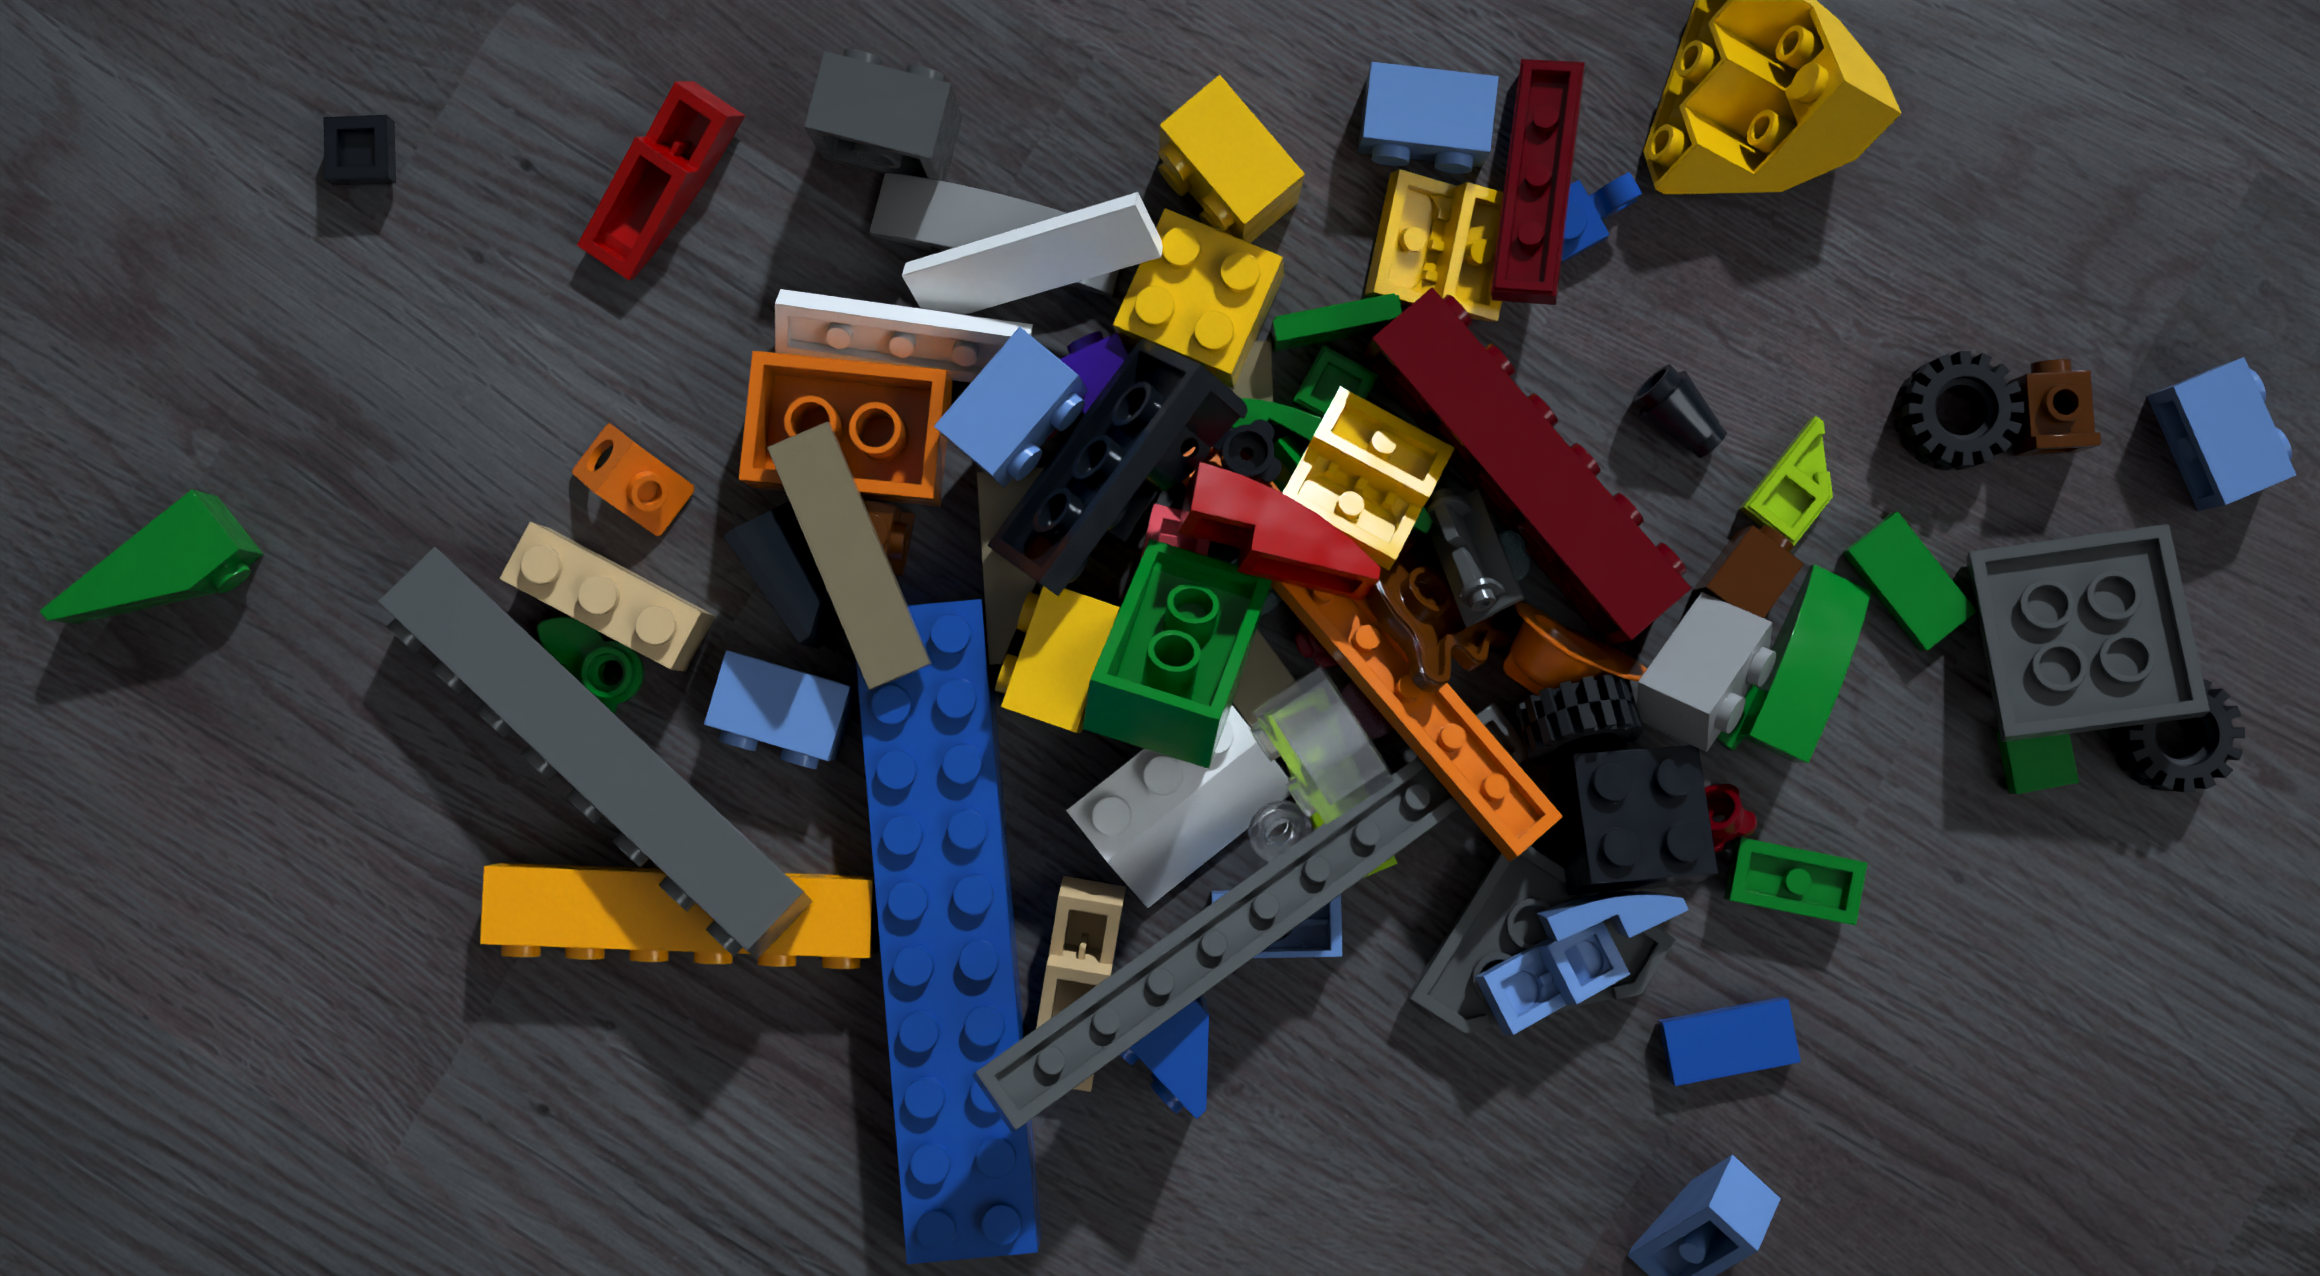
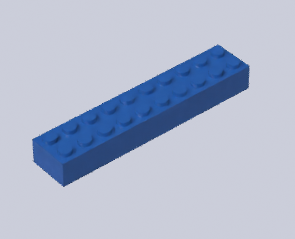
(948, 943)

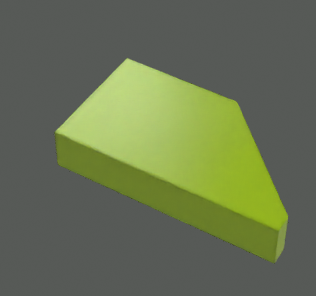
(1794, 487)

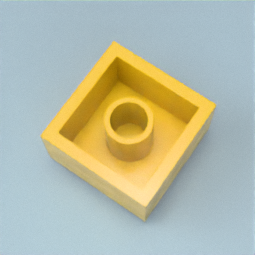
(1228, 163)
(1201, 296)
(1056, 657)

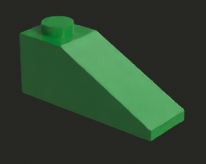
(176, 557)

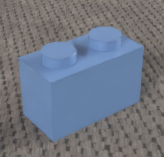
(1427, 117)
(1013, 408)
(2222, 434)
(780, 707)

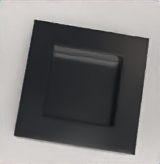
(359, 150)

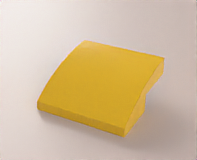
(1437, 240)
(1368, 474)

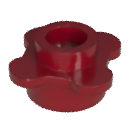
(1725, 800)

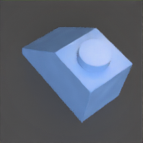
(1709, 1224)

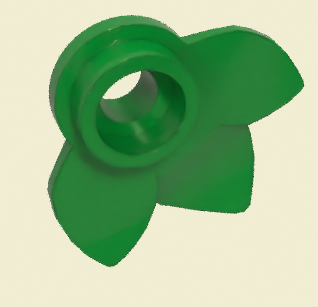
(587, 653)

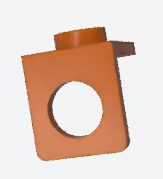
(633, 481)

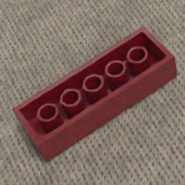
(1526, 469)

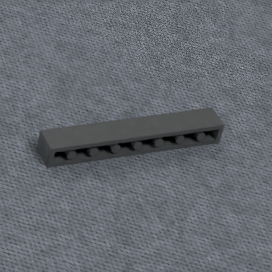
(596, 753)

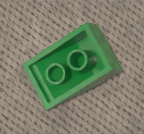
(1176, 654)

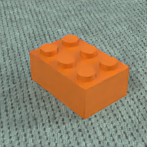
(876, 410)

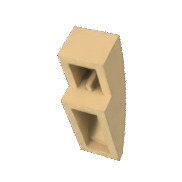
(1080, 945)

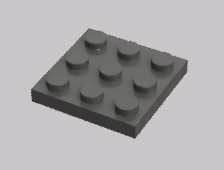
(2086, 633)

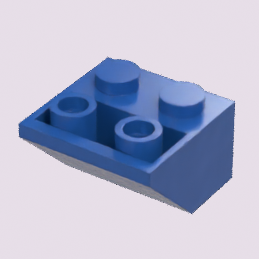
(1178, 1058)

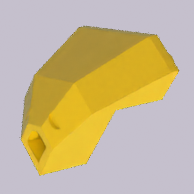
(1764, 99)

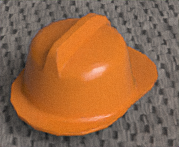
(1553, 654)

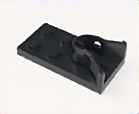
(1120, 442)

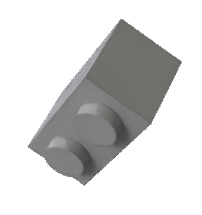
(1705, 672)

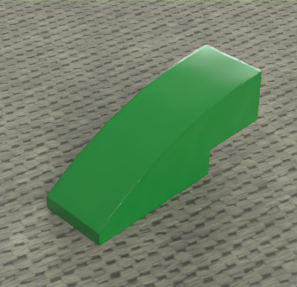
(1808, 667)

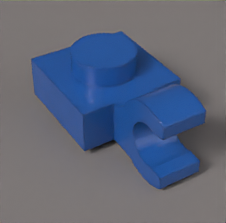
(1586, 213)

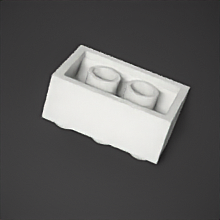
(1169, 816)

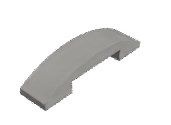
(951, 215)

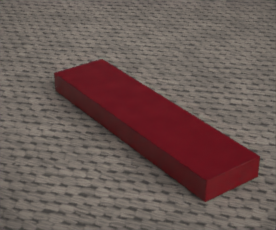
(1538, 182)

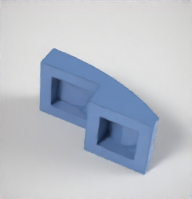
(1628, 911)
(1550, 977)

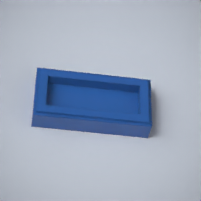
(1729, 1041)

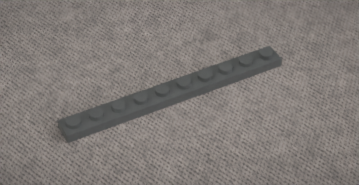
(1221, 939)

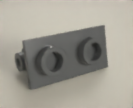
(1472, 555)

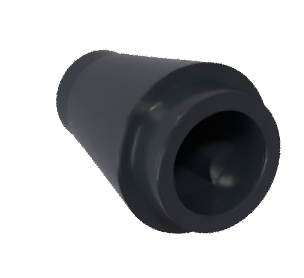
(1679, 410)

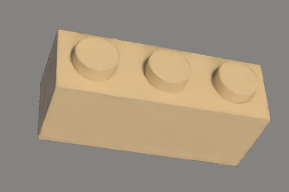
(607, 597)

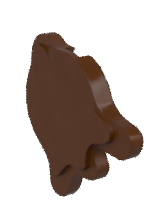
(1424, 619)

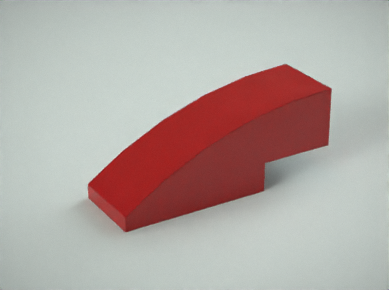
(660, 178)
(1274, 534)

